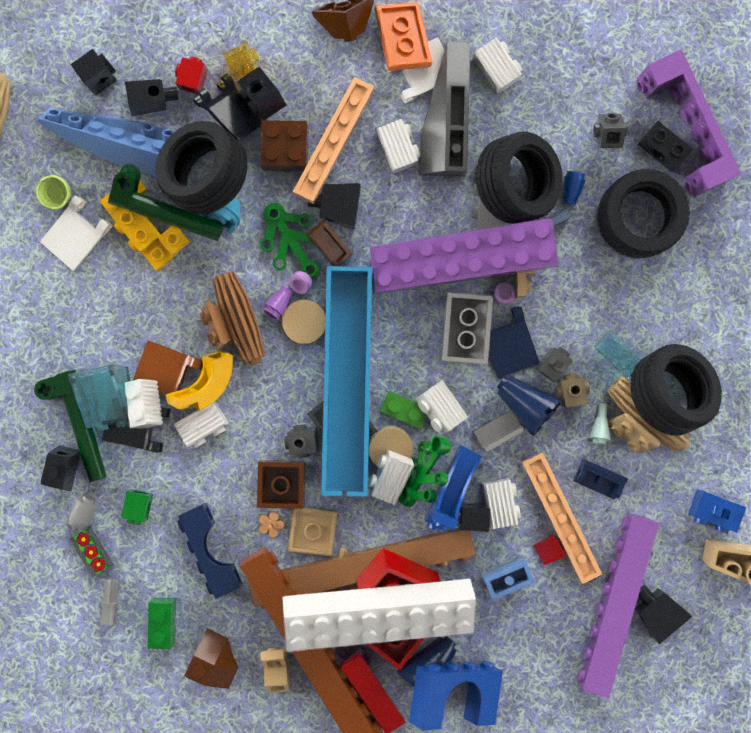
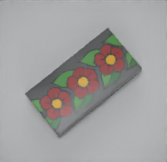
(91, 551)

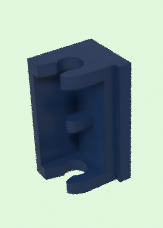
(600, 479)

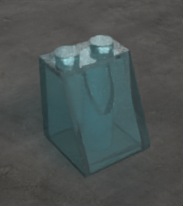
(101, 396)

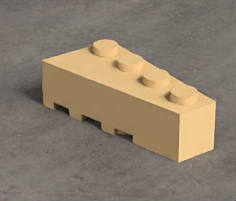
(728, 558)

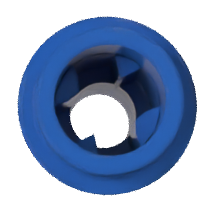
(573, 186)

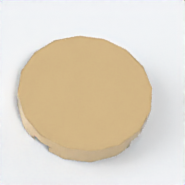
(304, 321)
(390, 439)

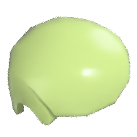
(53, 192)

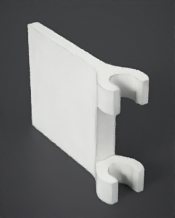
(423, 79)
(73, 235)

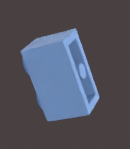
(508, 578)

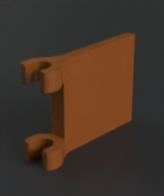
(165, 367)

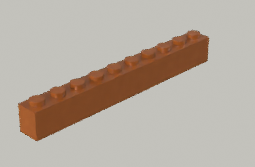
(318, 664)

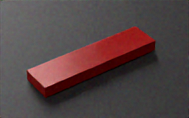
(372, 693)

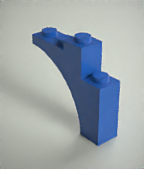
(445, 510)

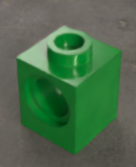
(136, 506)

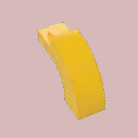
(209, 386)

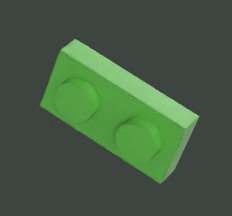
(403, 409)

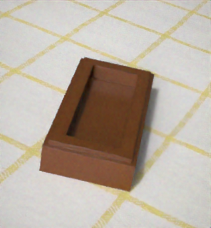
(329, 244)

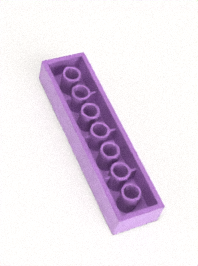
(464, 256)

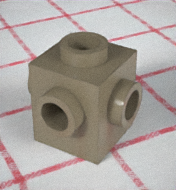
(578, 397)

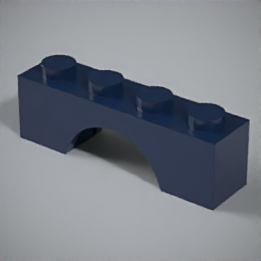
(220, 576)

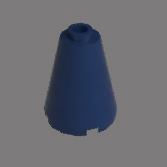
(527, 403)
(438, 651)

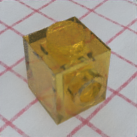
(241, 60)

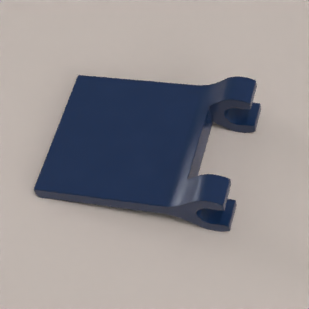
(512, 346)

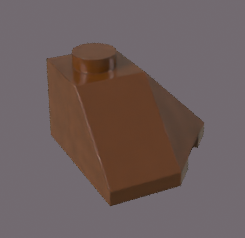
(344, 19)
(213, 662)

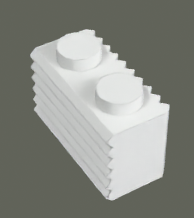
(497, 65)
(397, 146)
(143, 403)
(441, 407)
(201, 424)
(390, 477)
(500, 500)

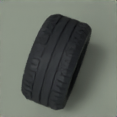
(183, 151)
(542, 173)
(672, 200)
(695, 376)

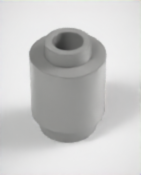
(82, 511)

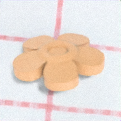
(270, 523)

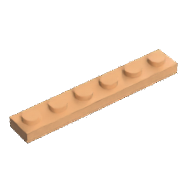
(333, 140)
(561, 518)

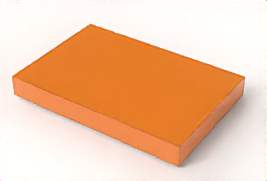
(403, 36)

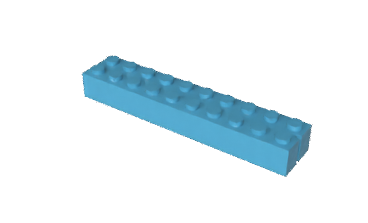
(346, 381)

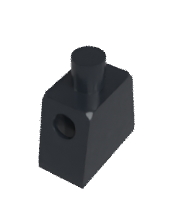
(148, 96)
(339, 203)
(60, 469)
(660, 613)

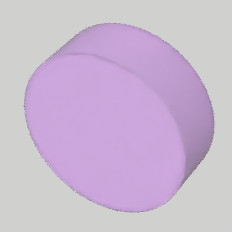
(300, 282)
(504, 293)

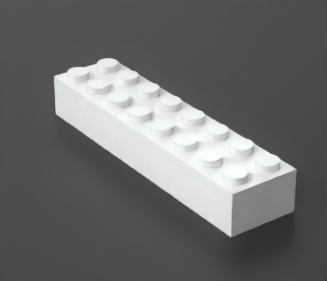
(378, 614)

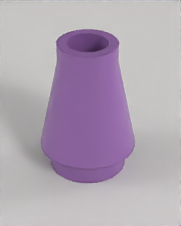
(278, 303)

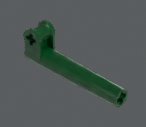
(125, 196)
(84, 436)

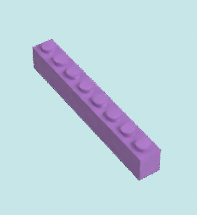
(617, 604)

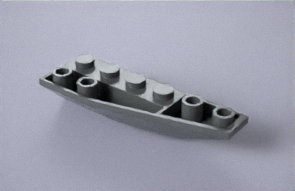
(447, 118)

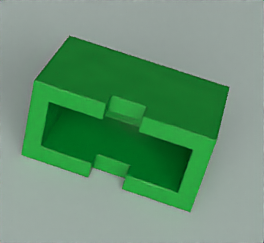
(161, 623)

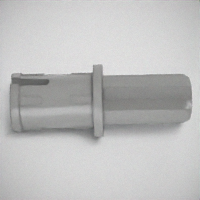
(109, 602)

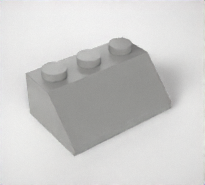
(466, 328)

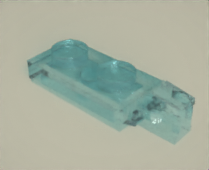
(617, 353)

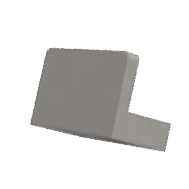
(498, 431)

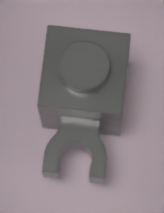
(554, 364)

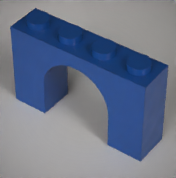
(435, 683)

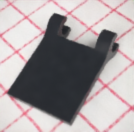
(229, 109)
(135, 437)

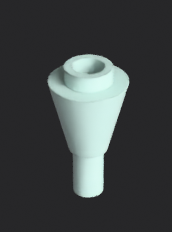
(600, 431)

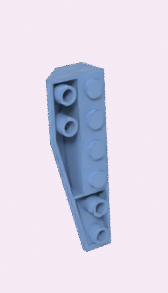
(109, 137)

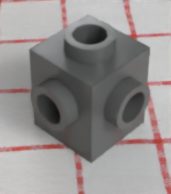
(610, 130)
(307, 435)

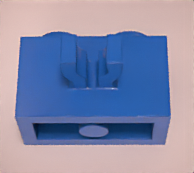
(716, 510)

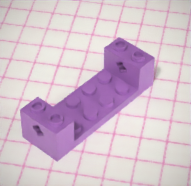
(676, 73)

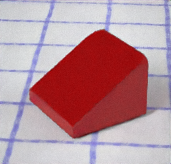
(549, 550)

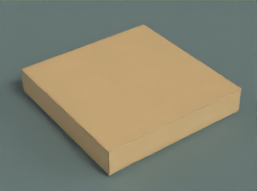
(313, 531)

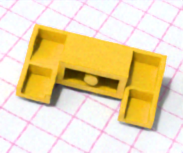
(144, 235)

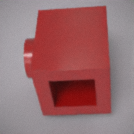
(190, 74)

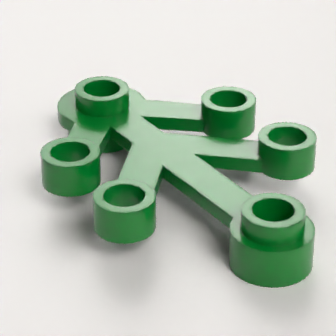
(288, 238)
(410, 494)

